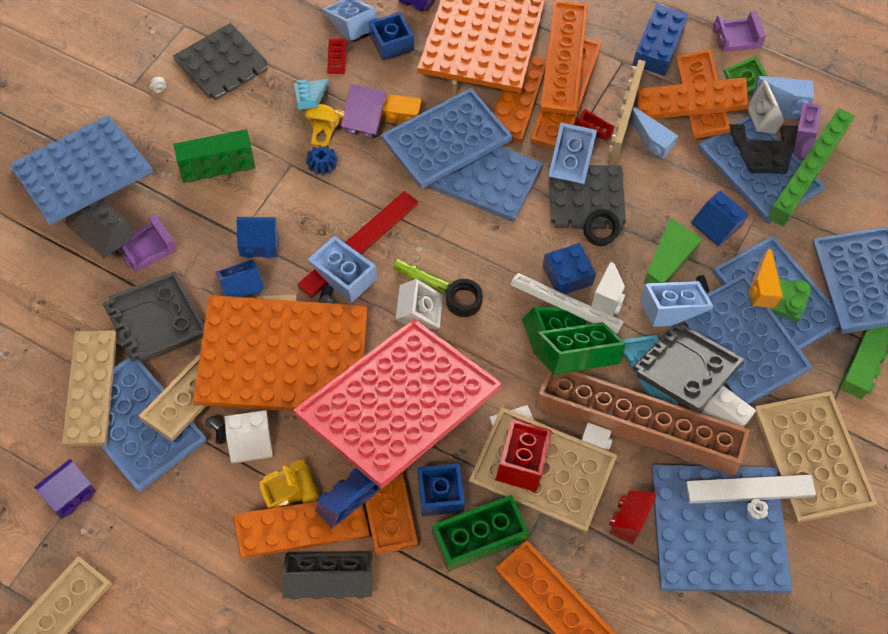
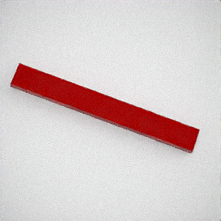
(365, 237)

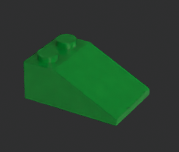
(548, 319)

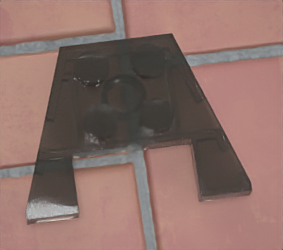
(765, 155)

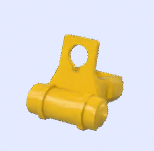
(324, 119)
(289, 486)

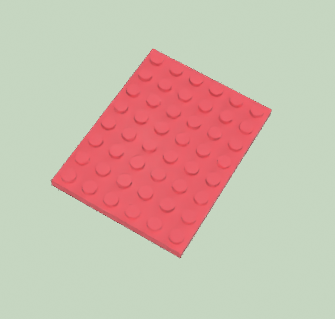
(397, 402)

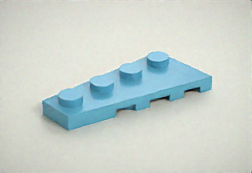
(310, 92)
(633, 352)

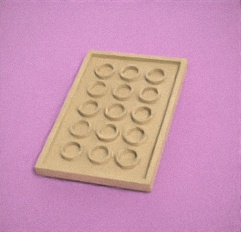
(812, 439)
(570, 478)

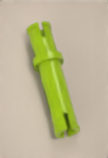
(415, 273)

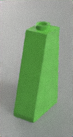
(672, 252)

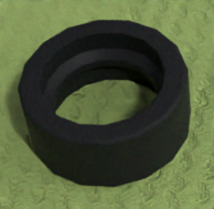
(606, 214)
(464, 284)

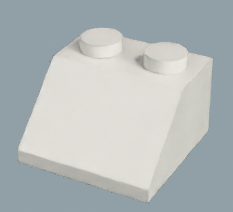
(765, 110)
(609, 293)
(419, 303)
(729, 408)
(248, 437)

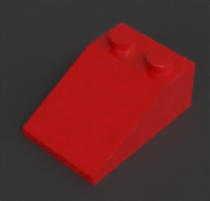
(523, 455)

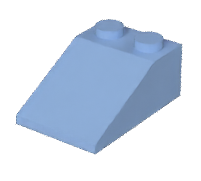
(350, 17)
(789, 94)
(572, 153)
(344, 269)
(674, 302)

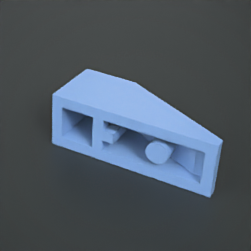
(654, 135)

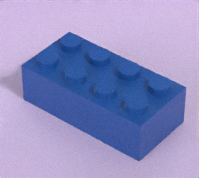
(660, 39)

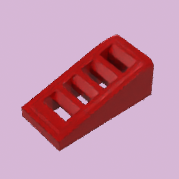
(336, 45)
(596, 121)

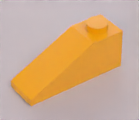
(765, 286)

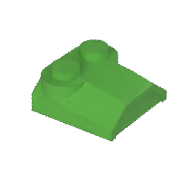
(749, 68)
(794, 299)

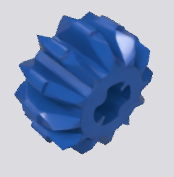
(321, 160)

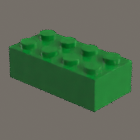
(214, 156)
(578, 348)
(479, 533)

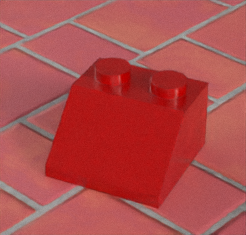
(631, 515)

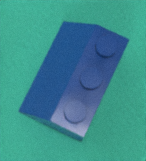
(345, 498)

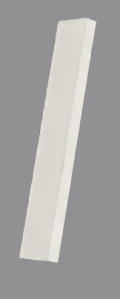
(565, 302)
(750, 488)

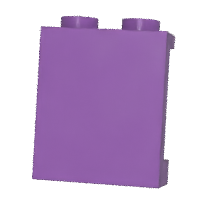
(739, 33)
(363, 110)
(807, 130)
(148, 245)

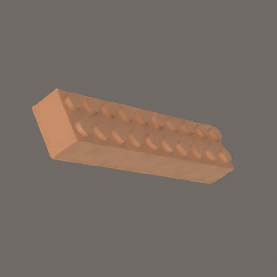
(645, 420)

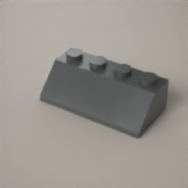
(101, 227)
(327, 575)

